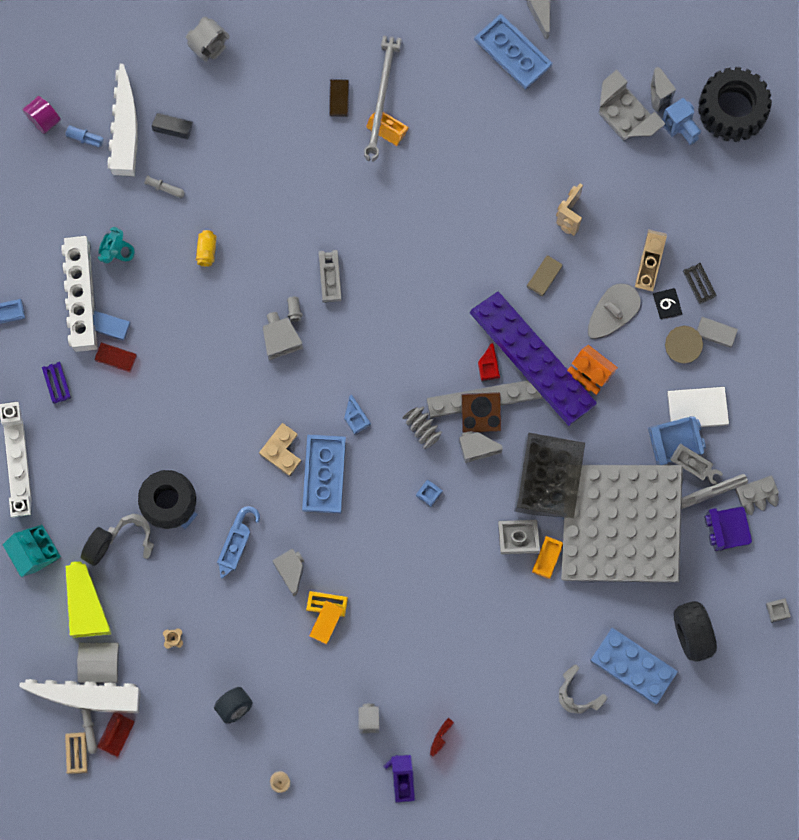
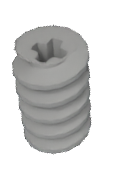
(422, 427)

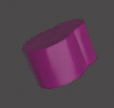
(41, 114)

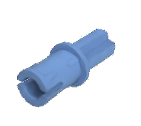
(84, 136)

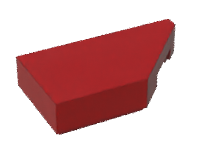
(488, 365)

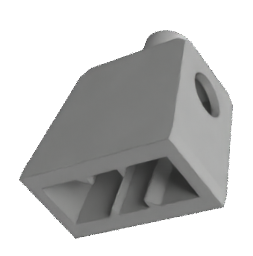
(280, 337)

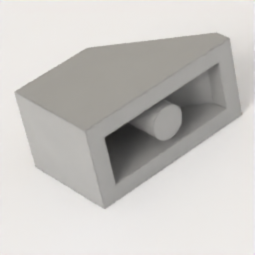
(477, 446)
(290, 569)
(369, 718)

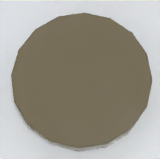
(683, 344)

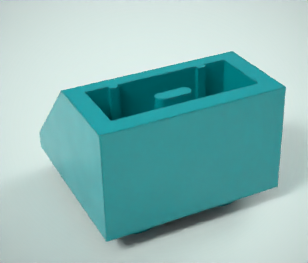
(31, 550)

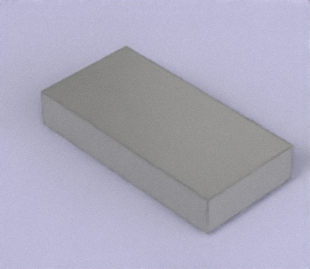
(717, 332)

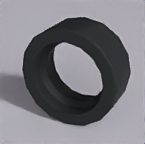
(96, 546)

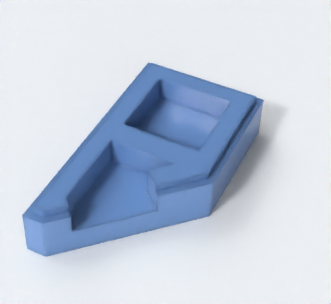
(355, 416)

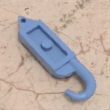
(235, 542)

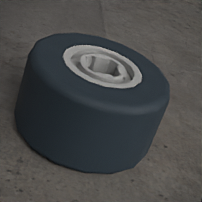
(233, 705)

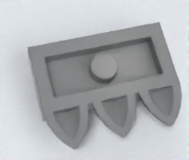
(757, 493)

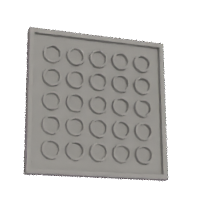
(625, 525)

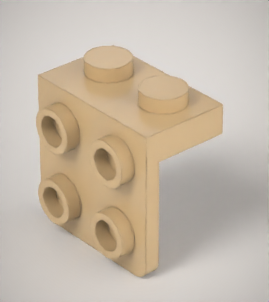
(566, 218)

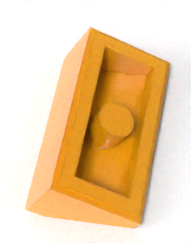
(390, 128)

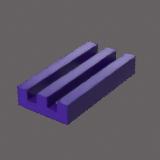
(51, 367)

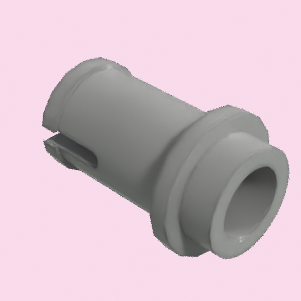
(294, 309)

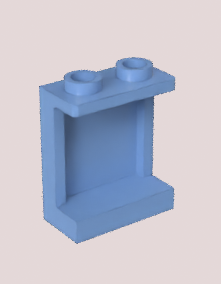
(668, 436)

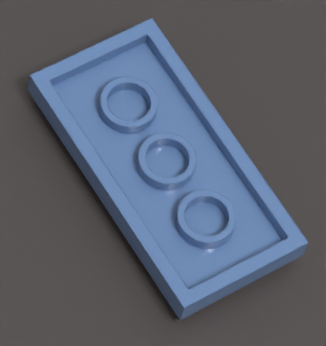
(513, 51)
(324, 474)
(634, 666)

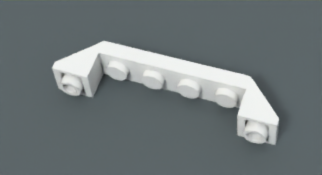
(17, 459)

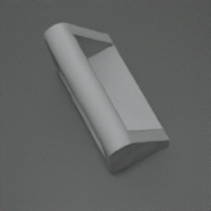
(661, 90)

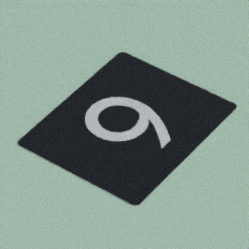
(667, 303)

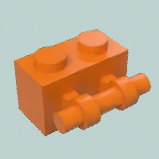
(594, 366)

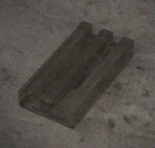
(702, 272)

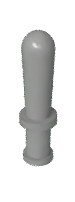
(159, 185)
(90, 737)

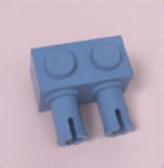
(679, 120)

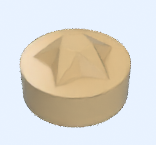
(280, 782)

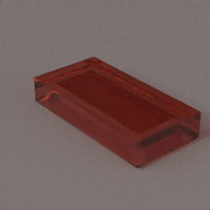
(115, 357)

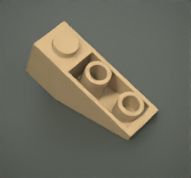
(650, 260)

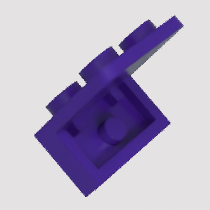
(728, 528)

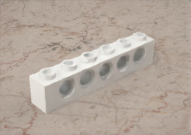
(88, 339)

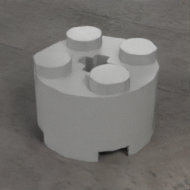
(207, 39)

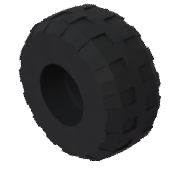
(160, 482)
(695, 631)

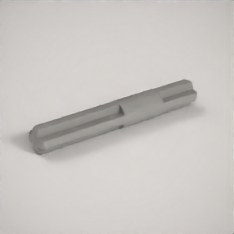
(714, 490)

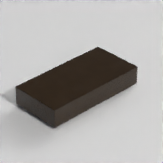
(339, 98)

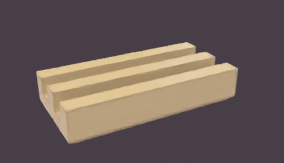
(84, 769)

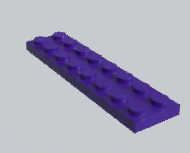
(533, 358)

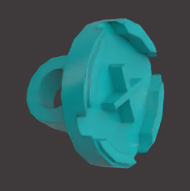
(112, 245)

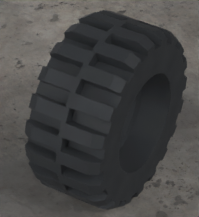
(744, 84)

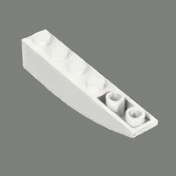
(123, 128)
(88, 696)

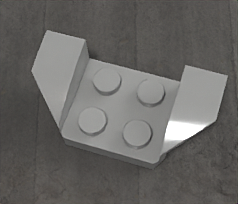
(624, 111)

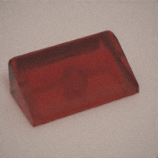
(115, 734)

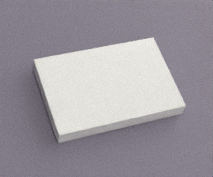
(705, 404)

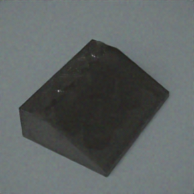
(549, 476)

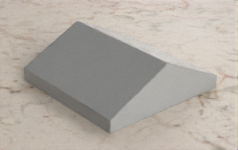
(518, 537)
(98, 662)

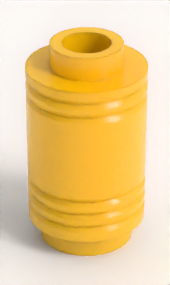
(206, 248)

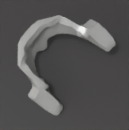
(138, 520)
(568, 703)

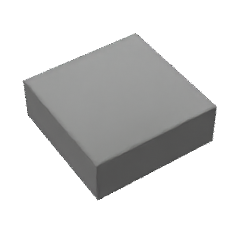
(778, 610)

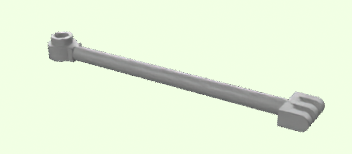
(389, 47)

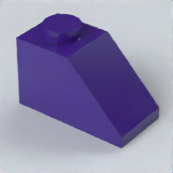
(403, 778)

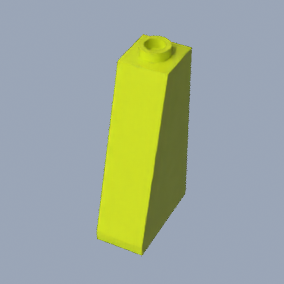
(84, 605)

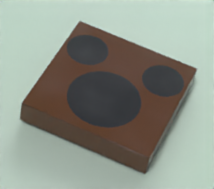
(481, 412)

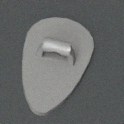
(613, 310)

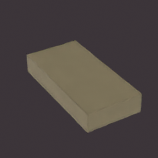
(544, 275)

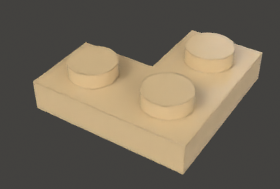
(276, 450)

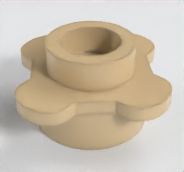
(168, 634)

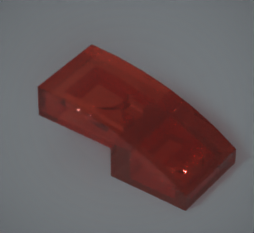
(438, 742)

